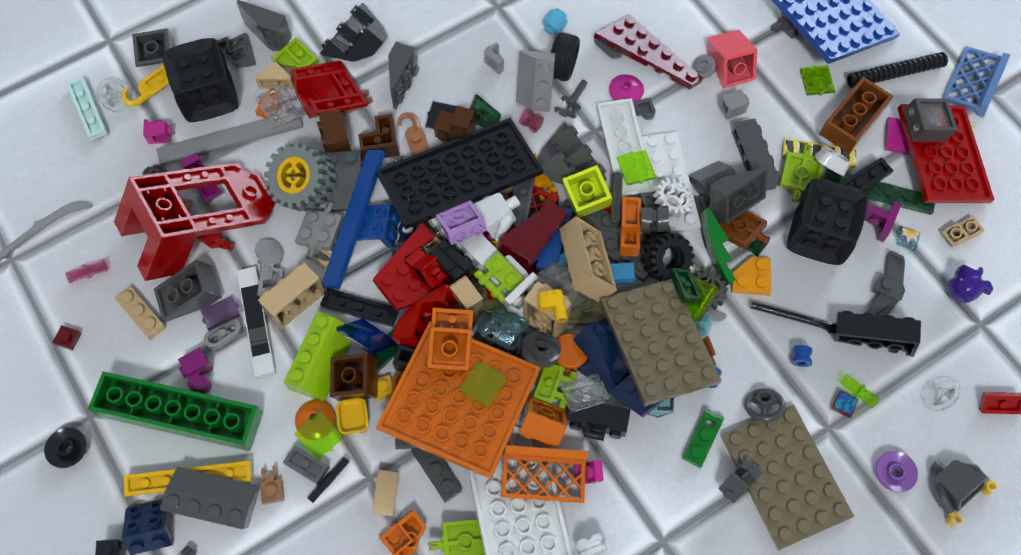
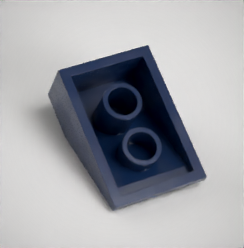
(602, 350)

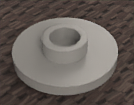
(704, 66)

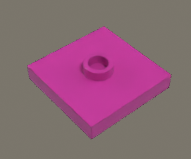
(895, 137)

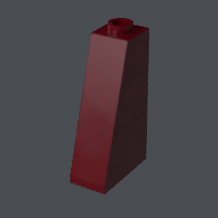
(533, 236)

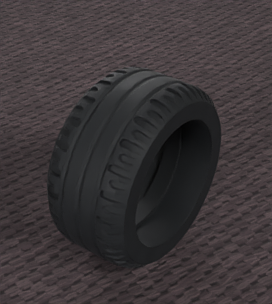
(566, 49)

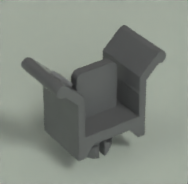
(740, 480)

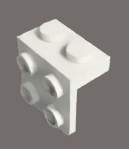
(515, 296)

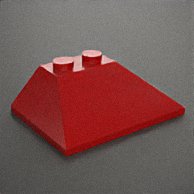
(326, 88)

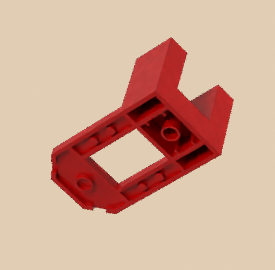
(155, 208)

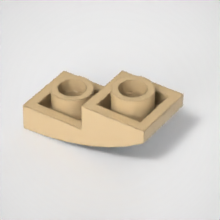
(963, 231)
(385, 492)

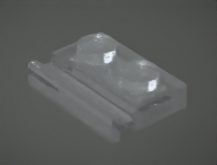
(584, 393)

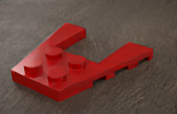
(399, 280)

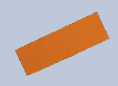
(630, 226)

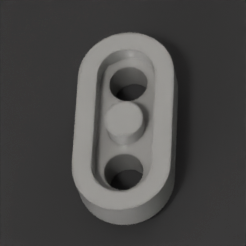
(223, 334)

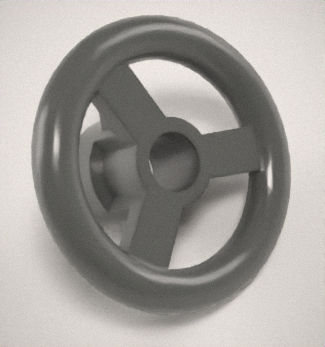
(765, 399)

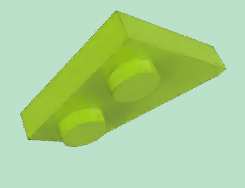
(295, 55)

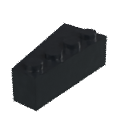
(878, 331)

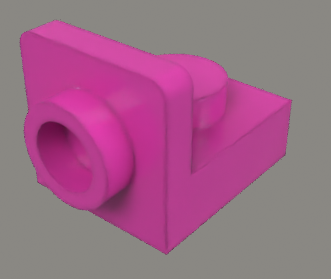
(593, 472)

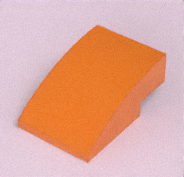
(450, 339)

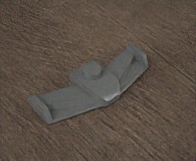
(889, 286)

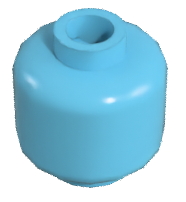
(554, 21)

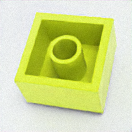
(587, 191)

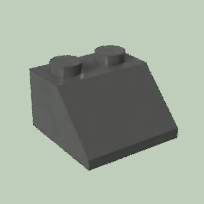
(150, 46)
(707, 176)

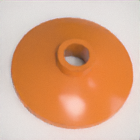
(312, 408)

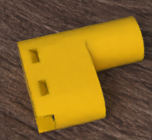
(554, 301)

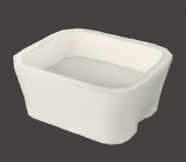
(832, 160)

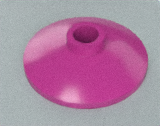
(619, 92)

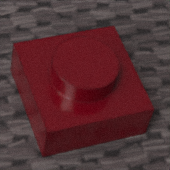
(66, 337)

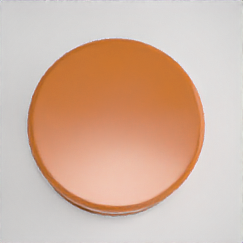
(571, 355)

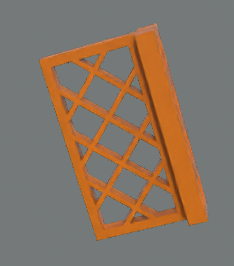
(539, 455)

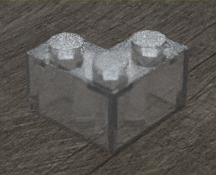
(558, 277)

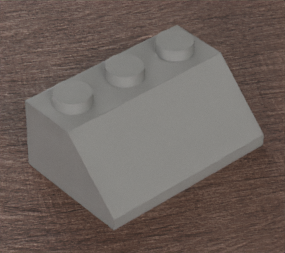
(535, 80)

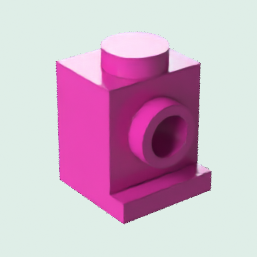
(157, 131)

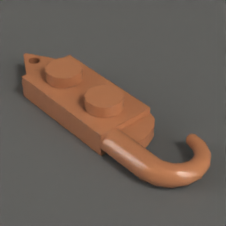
(414, 135)

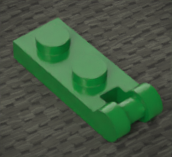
(703, 439)

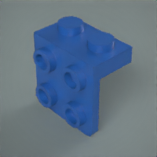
(380, 224)

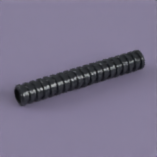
(899, 69)

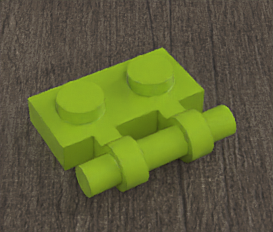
(503, 273)
(549, 383)

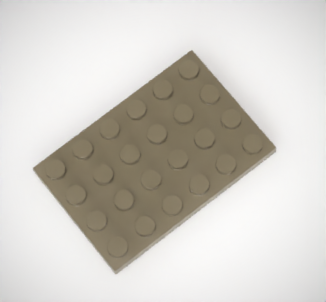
(659, 342)
(797, 488)

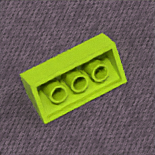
(312, 364)

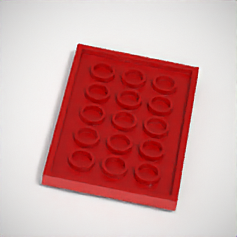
(952, 168)

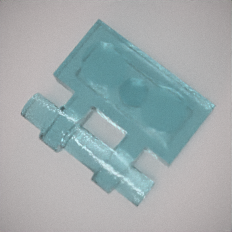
(509, 331)

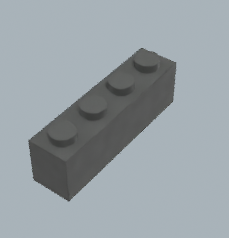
(754, 150)

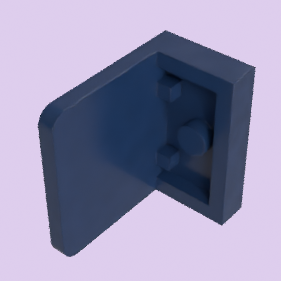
(146, 528)

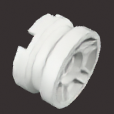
(591, 545)

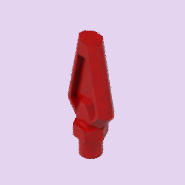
(215, 240)

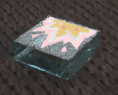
(908, 238)

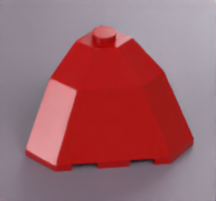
(416, 318)

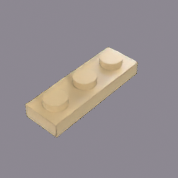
(140, 312)

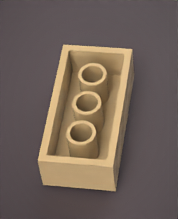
(587, 259)

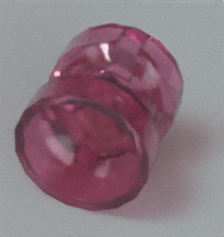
(531, 120)

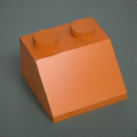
(543, 422)

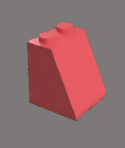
(733, 57)

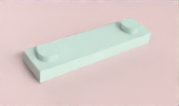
(86, 108)

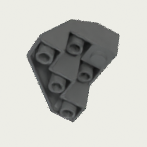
(566, 155)

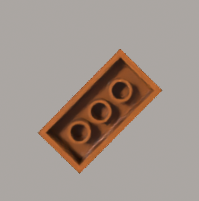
(856, 115)

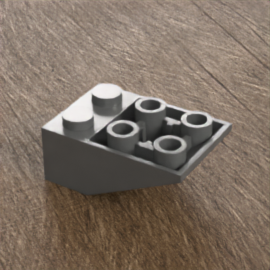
(401, 71)

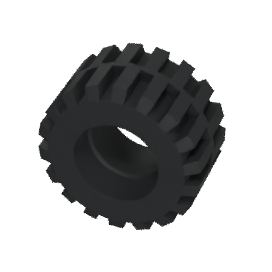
(655, 250)

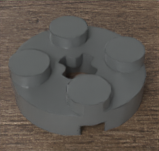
(545, 358)

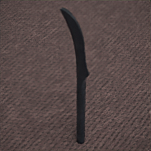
(828, 326)

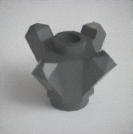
(785, 25)

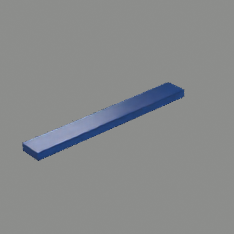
(353, 220)

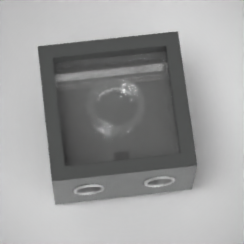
(930, 120)

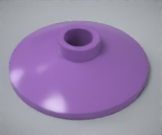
(903, 465)

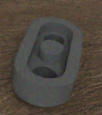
(612, 52)

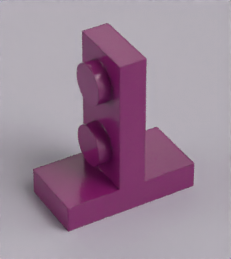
(209, 192)
(882, 219)

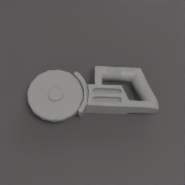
(269, 257)

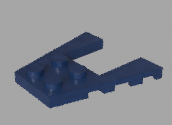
(624, 392)

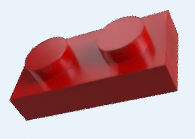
(1000, 403)

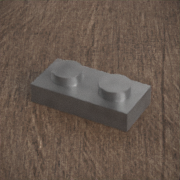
(306, 465)

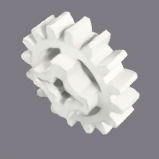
(673, 196)

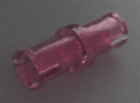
(86, 271)

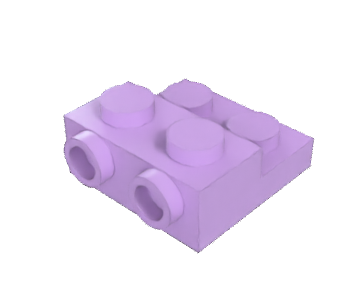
(461, 222)

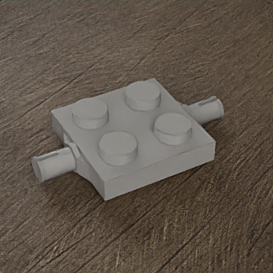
(319, 230)

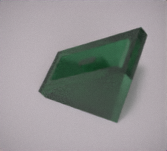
(484, 113)

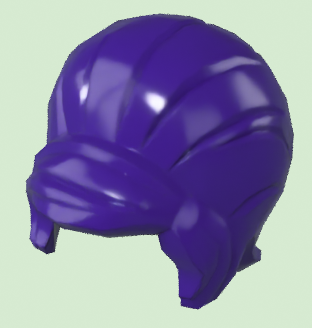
(968, 285)

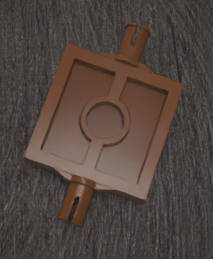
(745, 230)

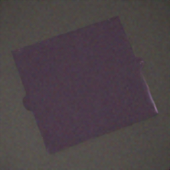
(220, 313)

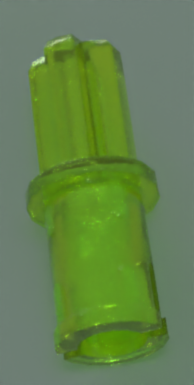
(859, 391)

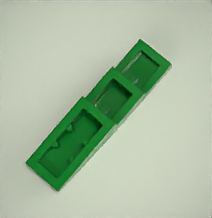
(714, 240)

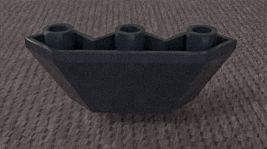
(356, 37)

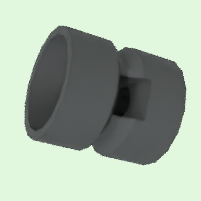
(654, 219)

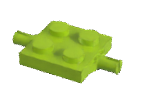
(799, 171)
(459, 538)

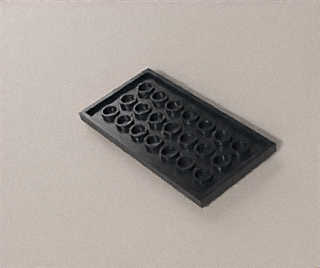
(458, 172)

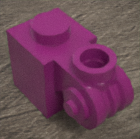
(195, 366)

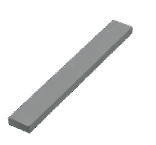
(222, 140)

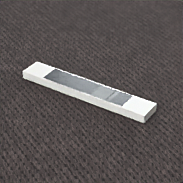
(255, 323)

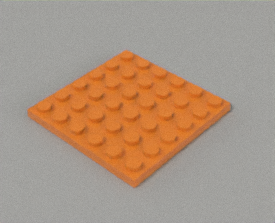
(443, 421)

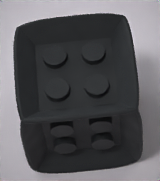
(200, 80)
(827, 222)

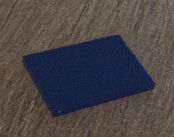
(366, 336)

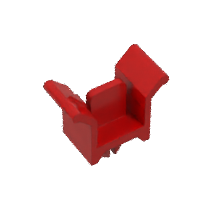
(428, 267)

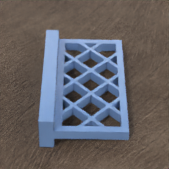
(988, 87)

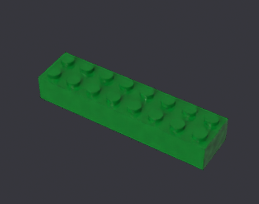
(175, 411)

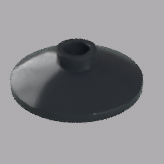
(58, 443)

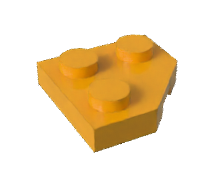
(753, 277)

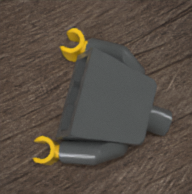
(958, 485)

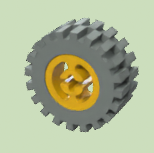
(303, 192)

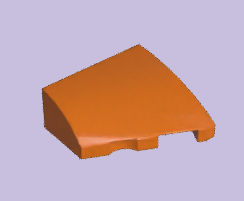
(404, 535)

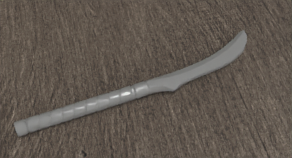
(40, 224)

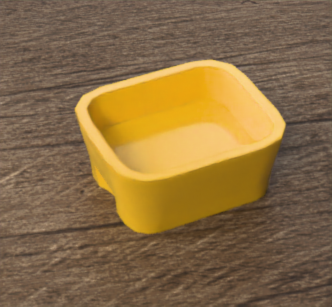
(352, 416)

